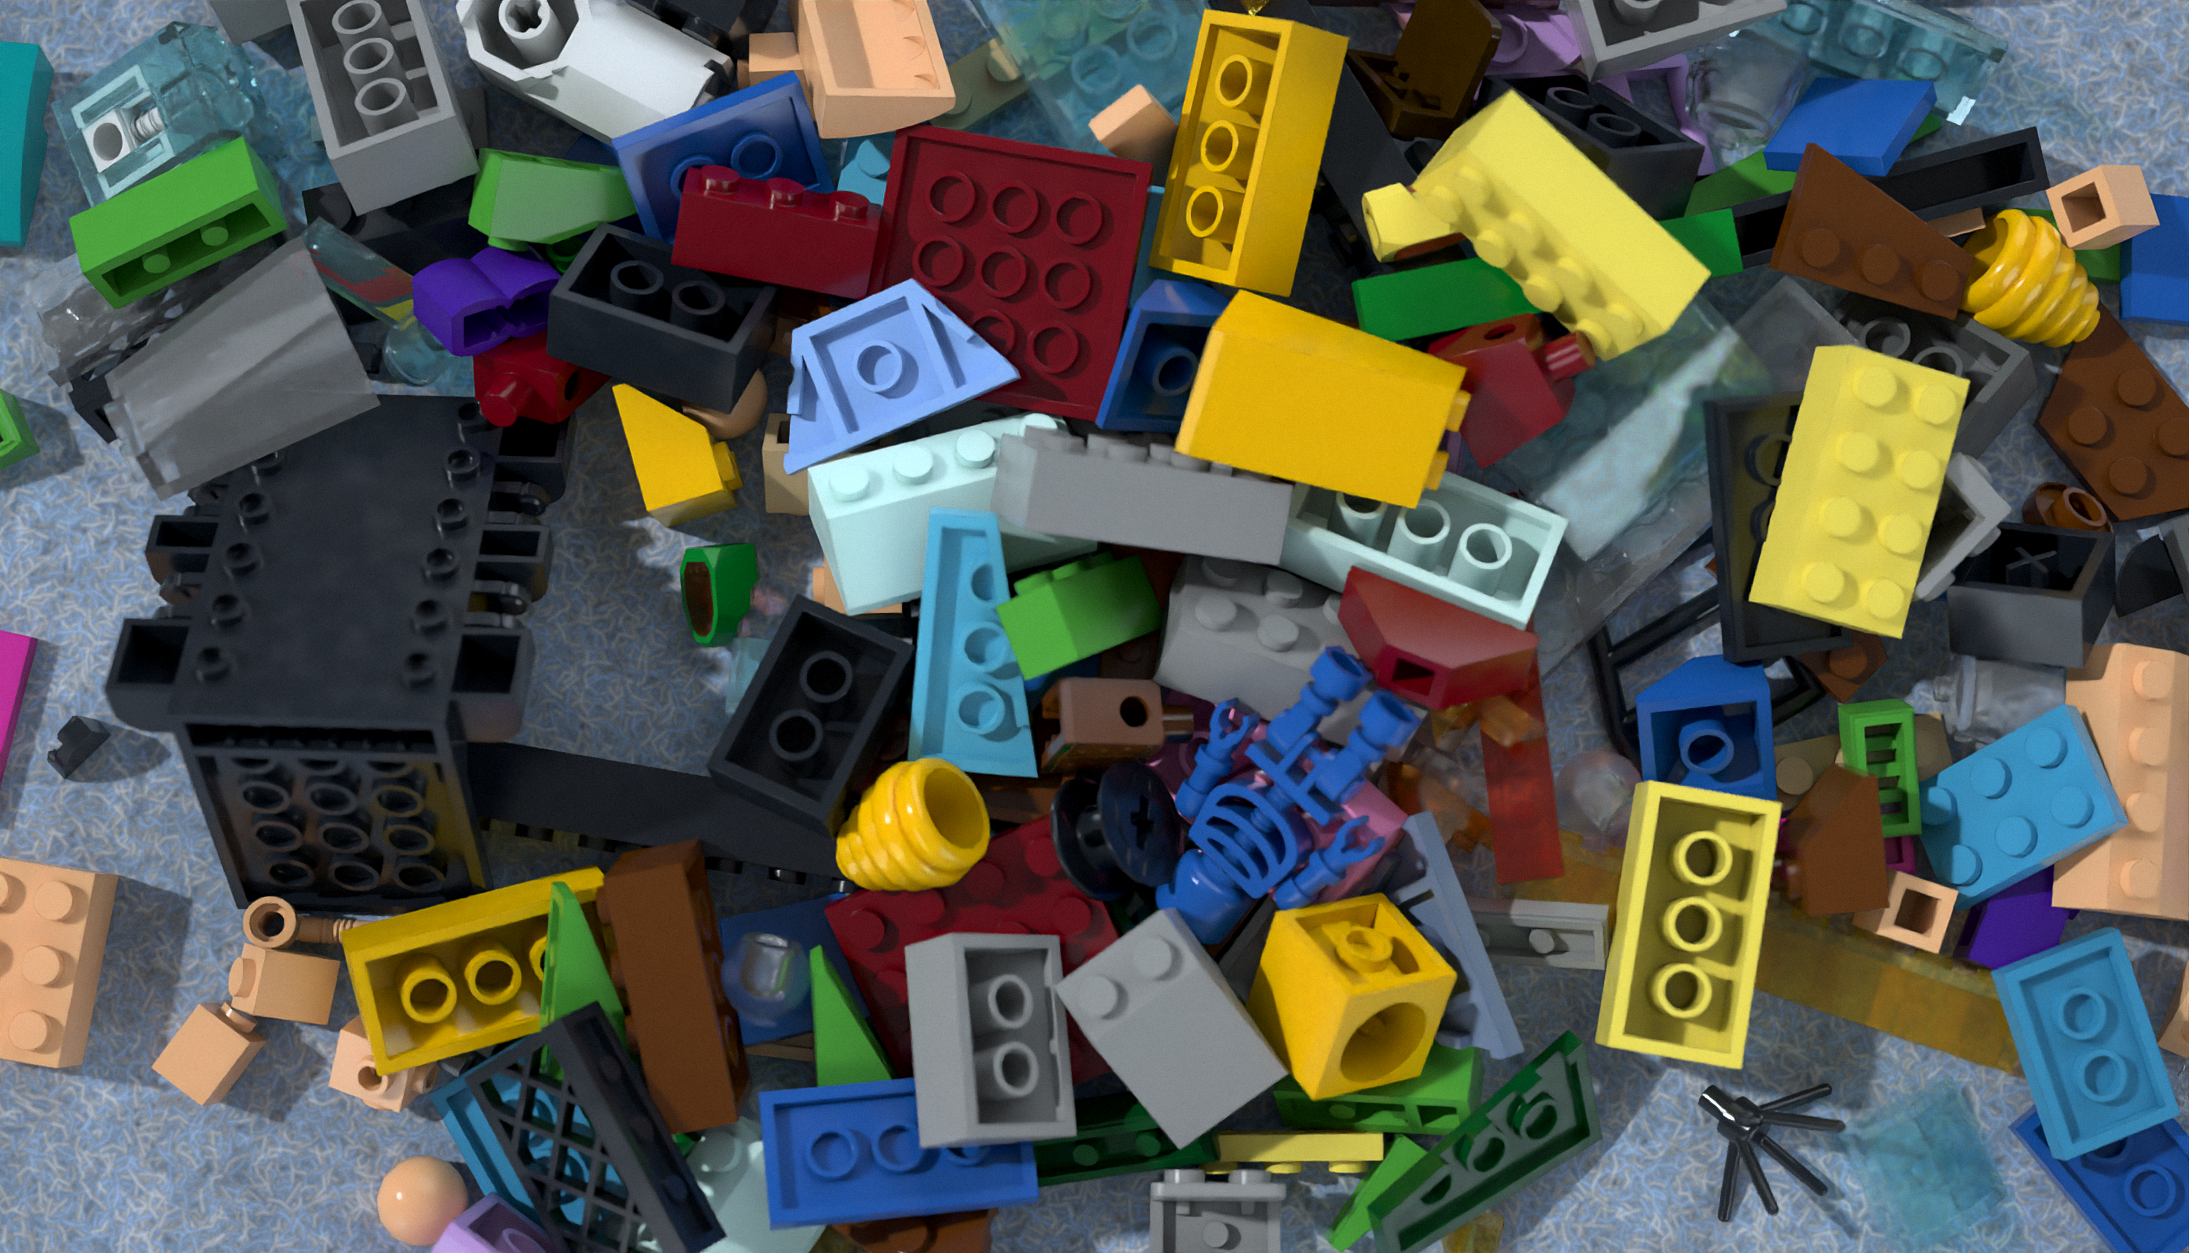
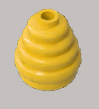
(2028, 282)
(914, 828)

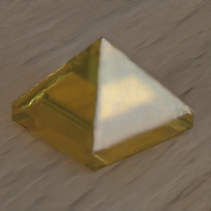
(1476, 1236)

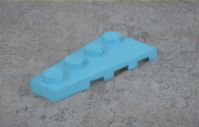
(966, 675)

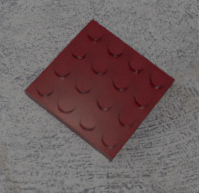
(1023, 249)
(1008, 891)

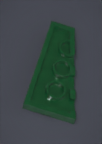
(1502, 1147)

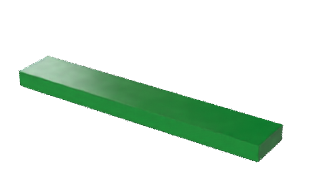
(1477, 293)

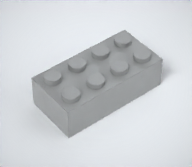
(382, 98)
(1137, 497)
(1253, 638)

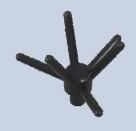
(1747, 1127)

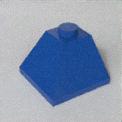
(1160, 357)
(1710, 728)

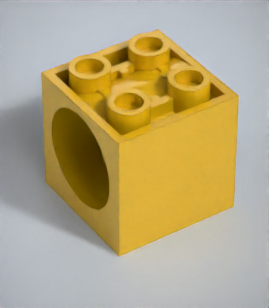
(1349, 994)

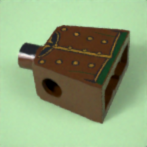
(1104, 722)

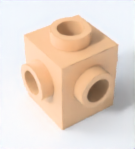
(356, 1073)

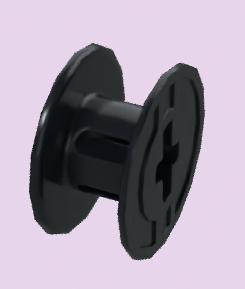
(1103, 812)

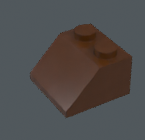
(1833, 847)

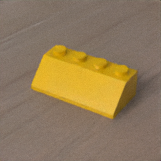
(1248, 151)
(462, 970)

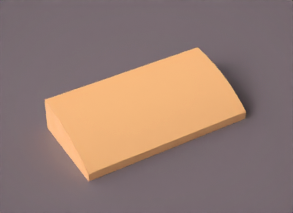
(870, 64)

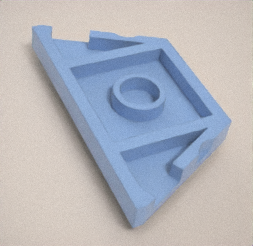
(882, 371)

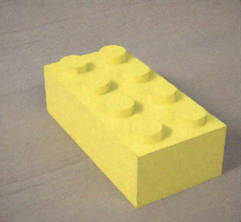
(1559, 228)
(1859, 490)
(1688, 924)

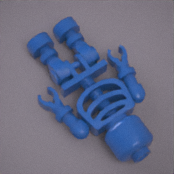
(1250, 855)

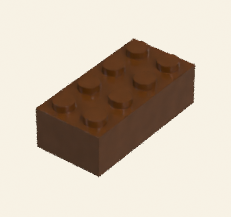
(672, 978)

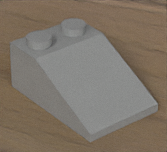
(1639, 33)
(1171, 1027)

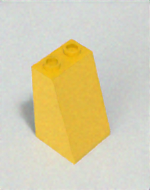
(1321, 403)

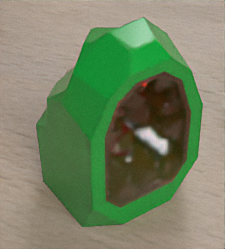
(718, 590)

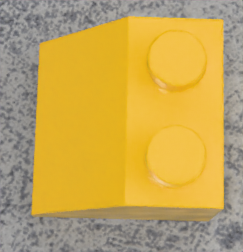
(676, 460)

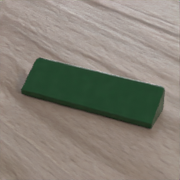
(1115, 1140)

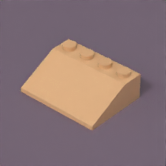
(2139, 723)

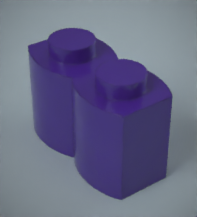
(484, 299)

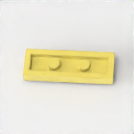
(1287, 1149)

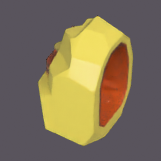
(1403, 225)

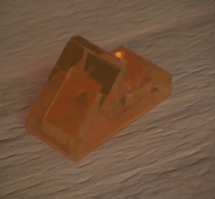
(1501, 721)
(1454, 817)

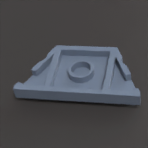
(1428, 894)

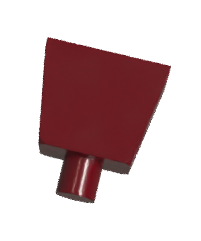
(1514, 379)
(526, 382)

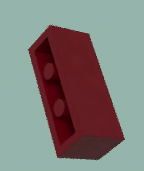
(776, 232)

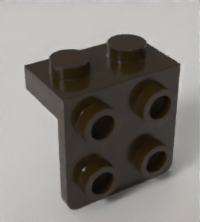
(1433, 69)

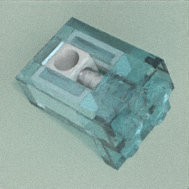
(162, 108)

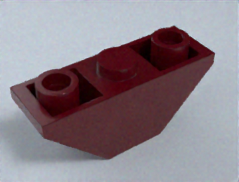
(1430, 645)

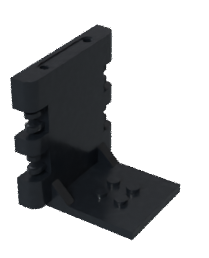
(345, 644)

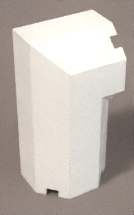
(592, 61)

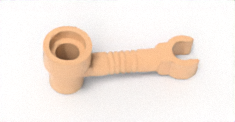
(296, 927)

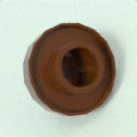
(2064, 507)

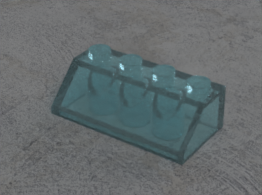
(1897, 43)
(1634, 428)

